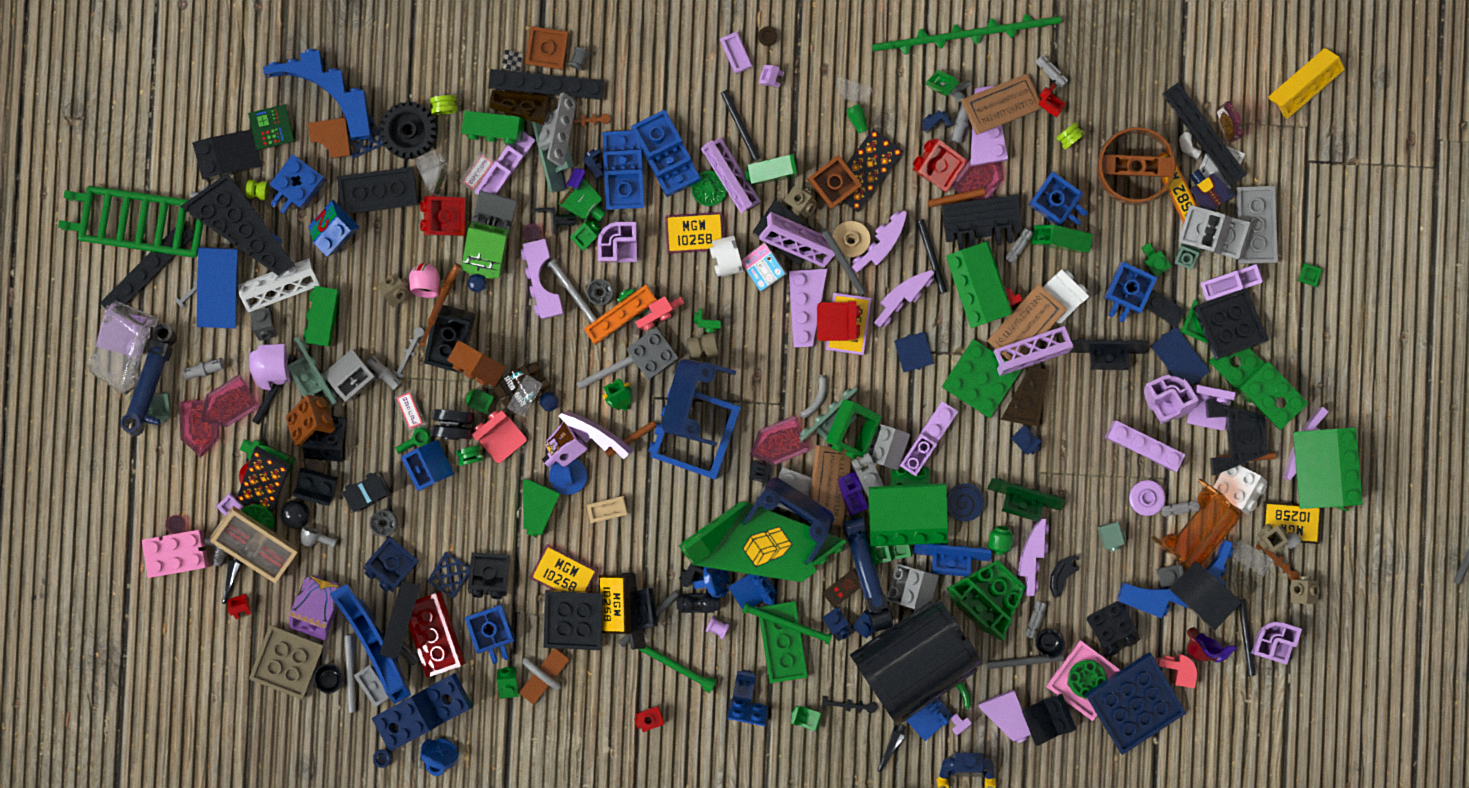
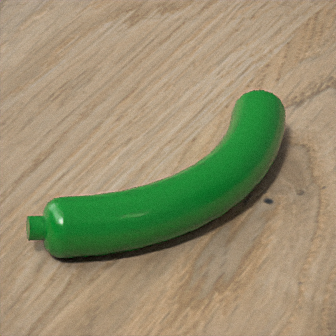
(965, 695)

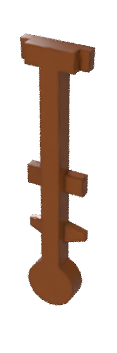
(605, 119)
(1278, 561)

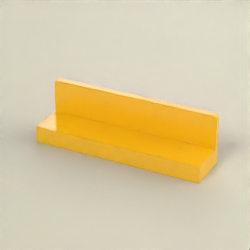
(1307, 82)

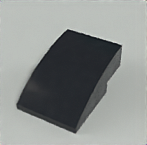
(1205, 595)

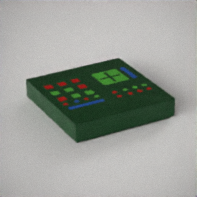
(271, 127)

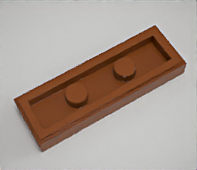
(551, 666)

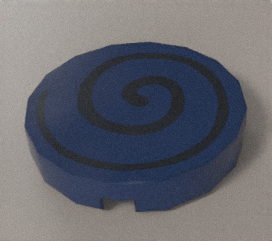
(965, 502)

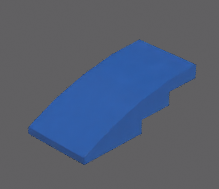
(665, 153)
(623, 170)
(217, 287)

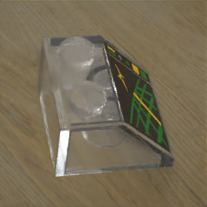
(432, 170)

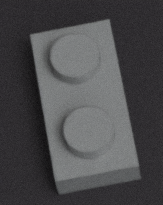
(371, 685)

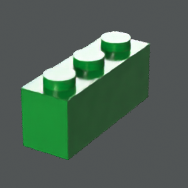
(492, 127)
(321, 316)

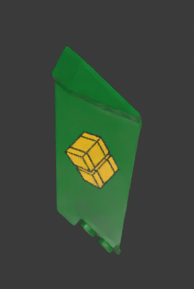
(762, 547)

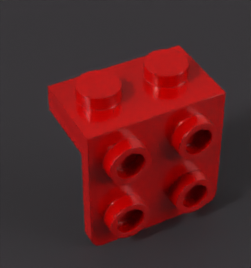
(837, 321)

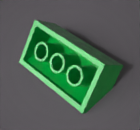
(979, 284)

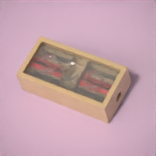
(253, 544)

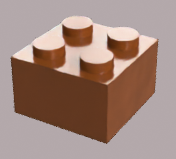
(834, 182)
(475, 364)

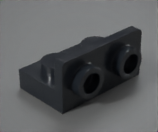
(315, 486)

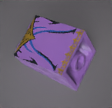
(314, 608)

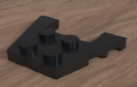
(1245, 436)

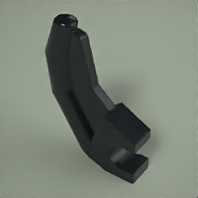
(1060, 573)

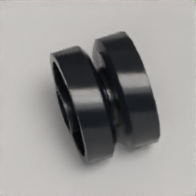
(452, 424)

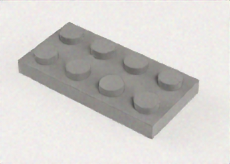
(1259, 208)

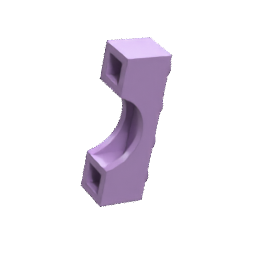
(537, 254)
(1145, 446)

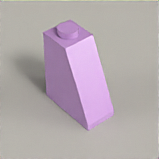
(1007, 715)

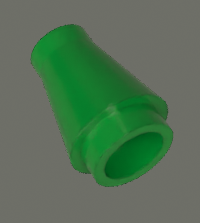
(857, 117)

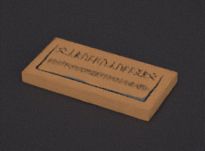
(1001, 104)
(1030, 318)
(825, 489)

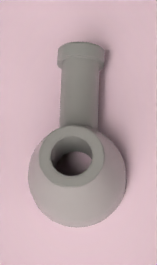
(310, 536)

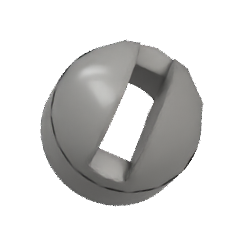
(1294, 539)

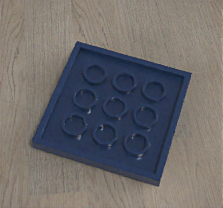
(1135, 703)

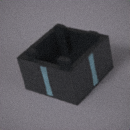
(366, 492)

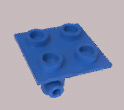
(753, 590)
(747, 712)
(930, 719)

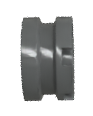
(592, 292)
(376, 526)

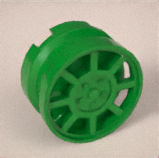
(468, 453)

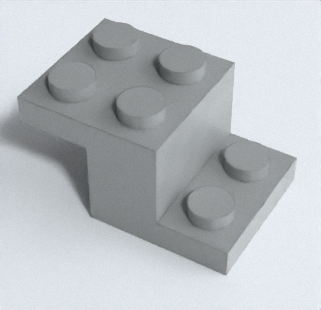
(1215, 232)

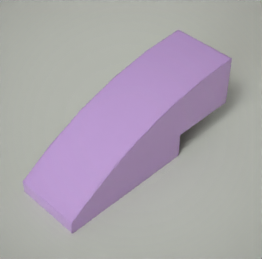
(1232, 282)

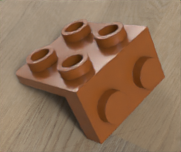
(307, 417)

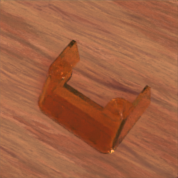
(1203, 530)

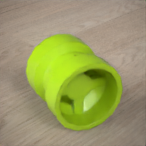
(257, 189)

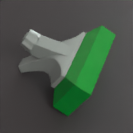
(947, 85)

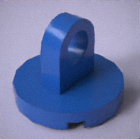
(568, 478)
(714, 580)
(439, 755)

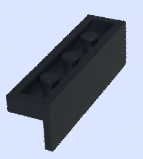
(399, 620)

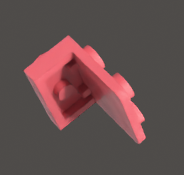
(499, 436)

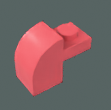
(1185, 669)

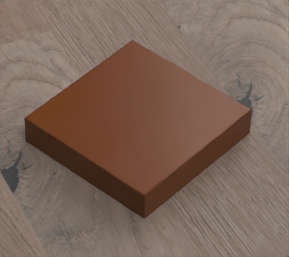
(546, 48)

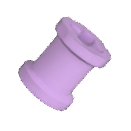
(717, 627)

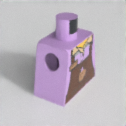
(563, 446)

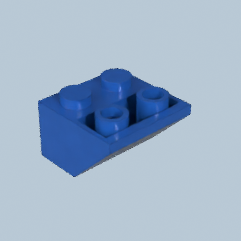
(427, 465)

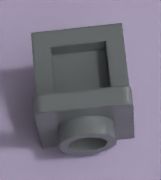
(263, 324)

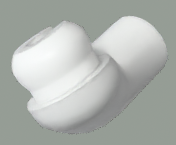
(1187, 147)

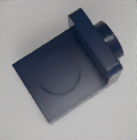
(595, 167)
(1026, 440)

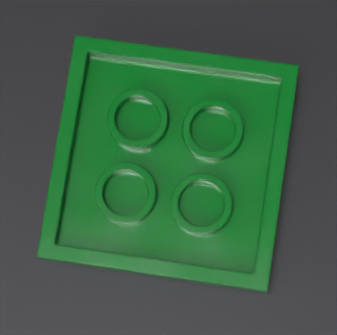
(977, 379)

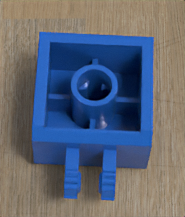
(285, 184)
(1067, 199)
(1133, 300)
(484, 640)

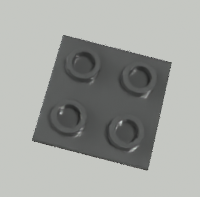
(494, 210)
(652, 353)

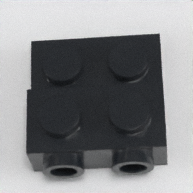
(488, 575)

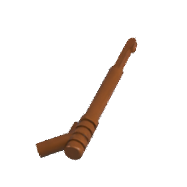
(444, 291)

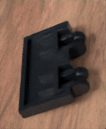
(982, 216)

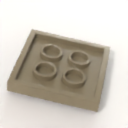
(286, 662)

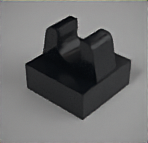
(759, 471)

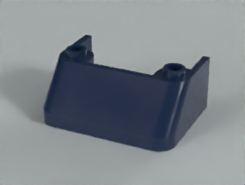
(681, 395)
(777, 492)

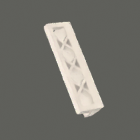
(261, 285)

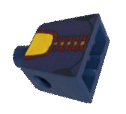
(1209, 191)

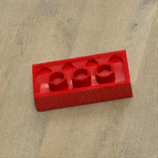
(435, 635)

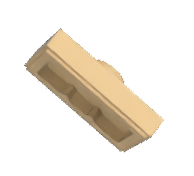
(607, 509)

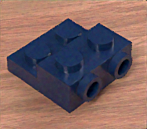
(390, 565)

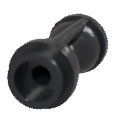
(707, 603)

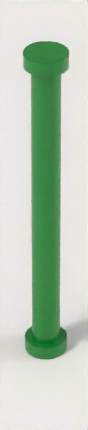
(787, 623)

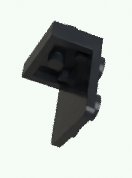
(1113, 628)

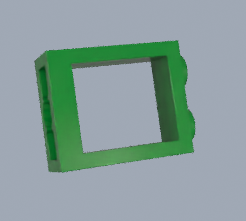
(841, 424)

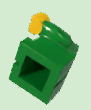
(618, 395)

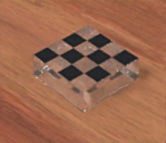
(512, 61)

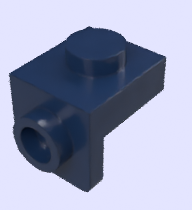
(930, 121)
(838, 624)
(862, 625)
(744, 685)

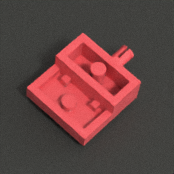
(660, 310)

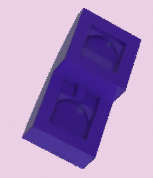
(576, 178)
(851, 492)

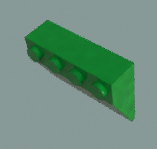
(1327, 468)
(908, 514)

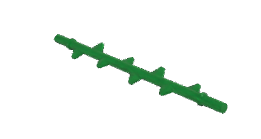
(958, 33)

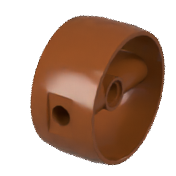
(1122, 165)

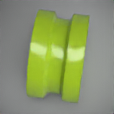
(444, 105)
(1070, 135)

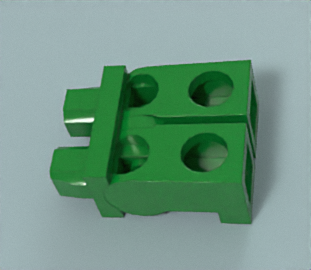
(248, 446)

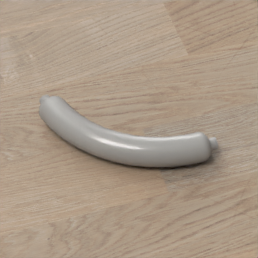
(819, 399)
(540, 674)

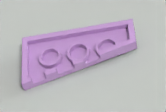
(988, 146)
(805, 294)

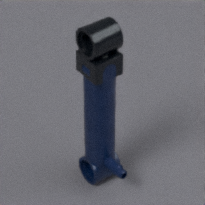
(158, 354)
(875, 601)

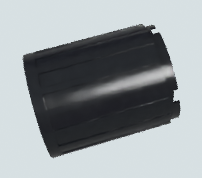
(916, 660)

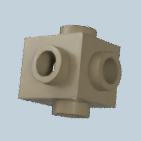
(801, 202)
(395, 289)
(1278, 540)
(1304, 590)

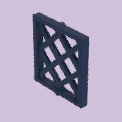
(368, 149)
(438, 567)

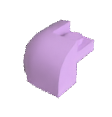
(618, 243)
(269, 365)
(1170, 398)
(1276, 641)

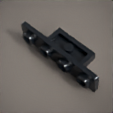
(1109, 354)
(642, 613)

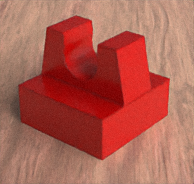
(1014, 300)
(239, 604)

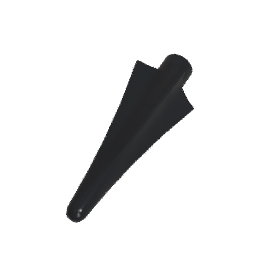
(233, 569)
(895, 739)

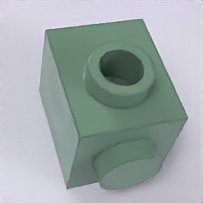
(1111, 536)

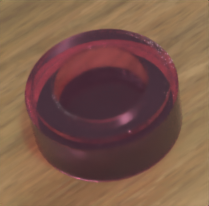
(532, 232)
(175, 524)

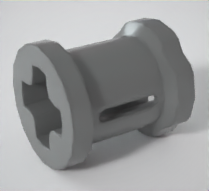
(579, 58)

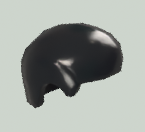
(295, 514)
(1050, 643)
(328, 678)

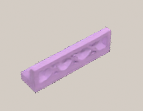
(729, 177)
(801, 235)
(1036, 357)

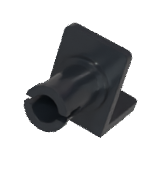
(556, 220)

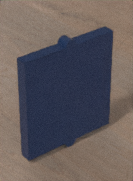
(913, 352)

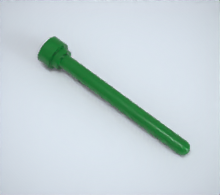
(706, 683)

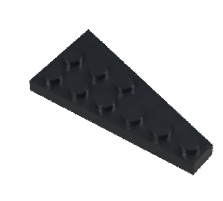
(232, 216)

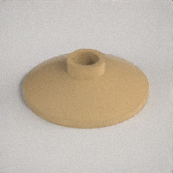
(852, 231)

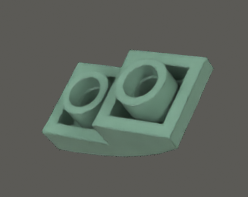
(1187, 256)

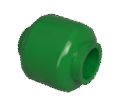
(1001, 540)

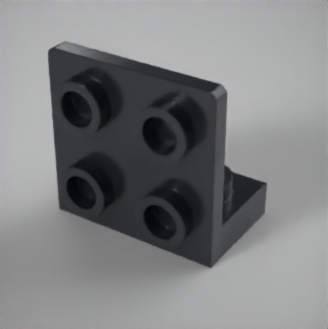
(326, 445)
(1048, 719)

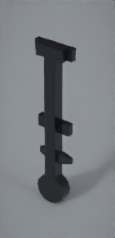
(871, 708)

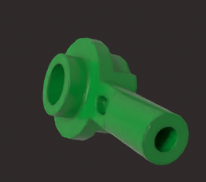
(420, 437)

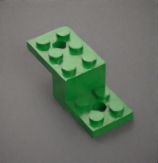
(1262, 385)

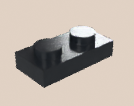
(1164, 308)

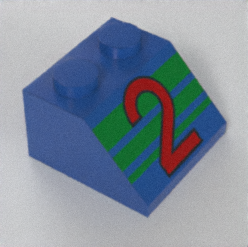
(332, 229)

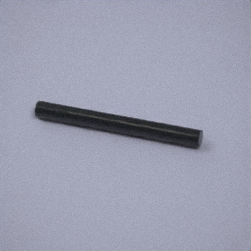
(740, 125)
(932, 257)
(269, 397)
(1247, 638)

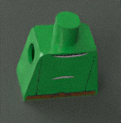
(583, 202)

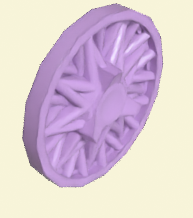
(1147, 498)

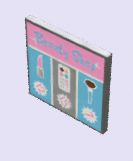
(763, 266)

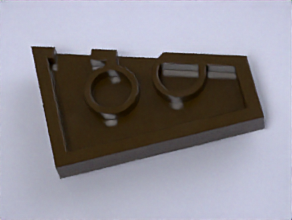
(523, 105)
(1028, 399)

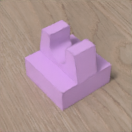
(769, 76)
(961, 725)

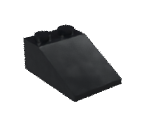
(226, 154)
(784, 212)
(450, 327)

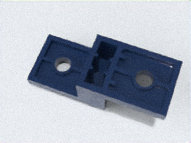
(422, 712)

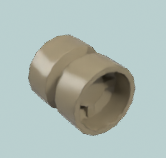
(703, 347)

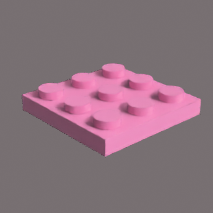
(1059, 680)

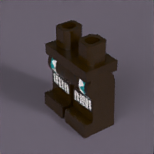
(513, 380)

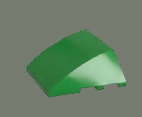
(989, 598)

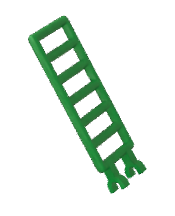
(119, 241)

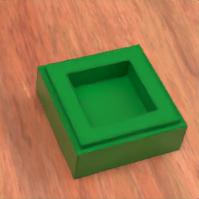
(1309, 275)

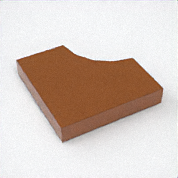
(332, 135)

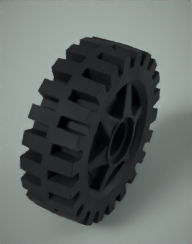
(398, 119)

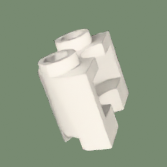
(727, 256)

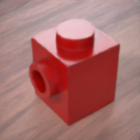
(649, 718)

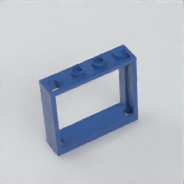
(654, 446)

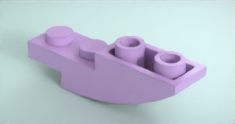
(886, 237)
(908, 290)
(928, 438)
(1034, 547)

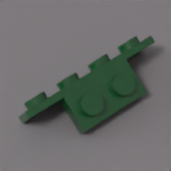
(1024, 501)

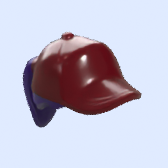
(1205, 648)

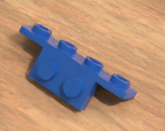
(952, 559)

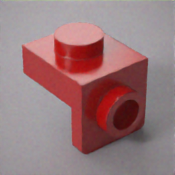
(1050, 102)

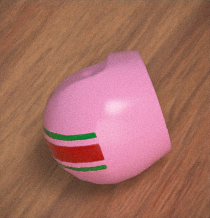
(424, 277)

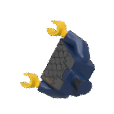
(967, 766)

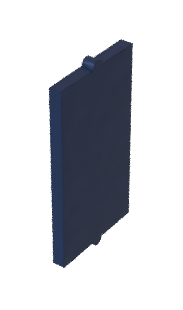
(1180, 357)

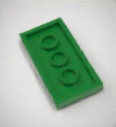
(783, 645)

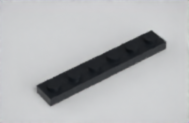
(546, 84)
(1204, 134)
(145, 271)

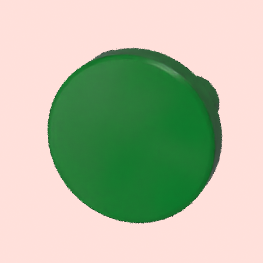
(1085, 676)

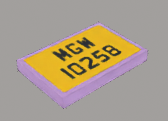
(857, 346)

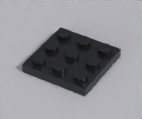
(1230, 324)
(573, 619)

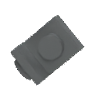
(1168, 575)

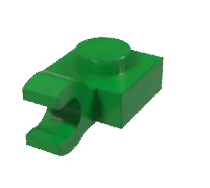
(1156, 262)

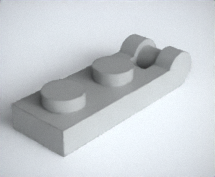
(867, 475)

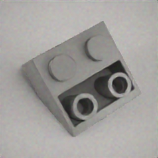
(349, 375)
(888, 446)
(911, 587)

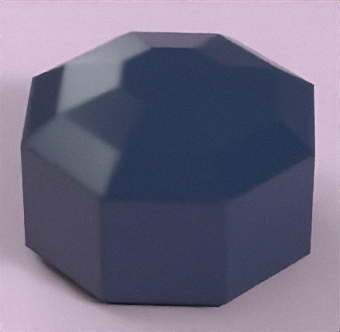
(477, 283)
(549, 401)
(382, 758)

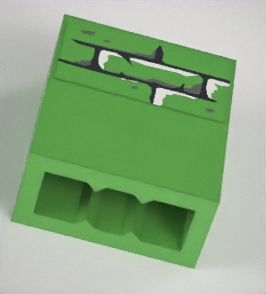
(485, 250)

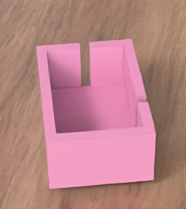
(175, 553)

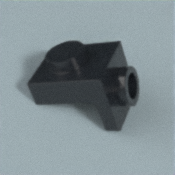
(687, 575)

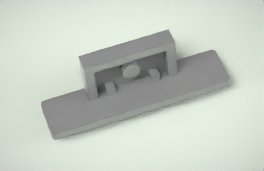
(557, 130)

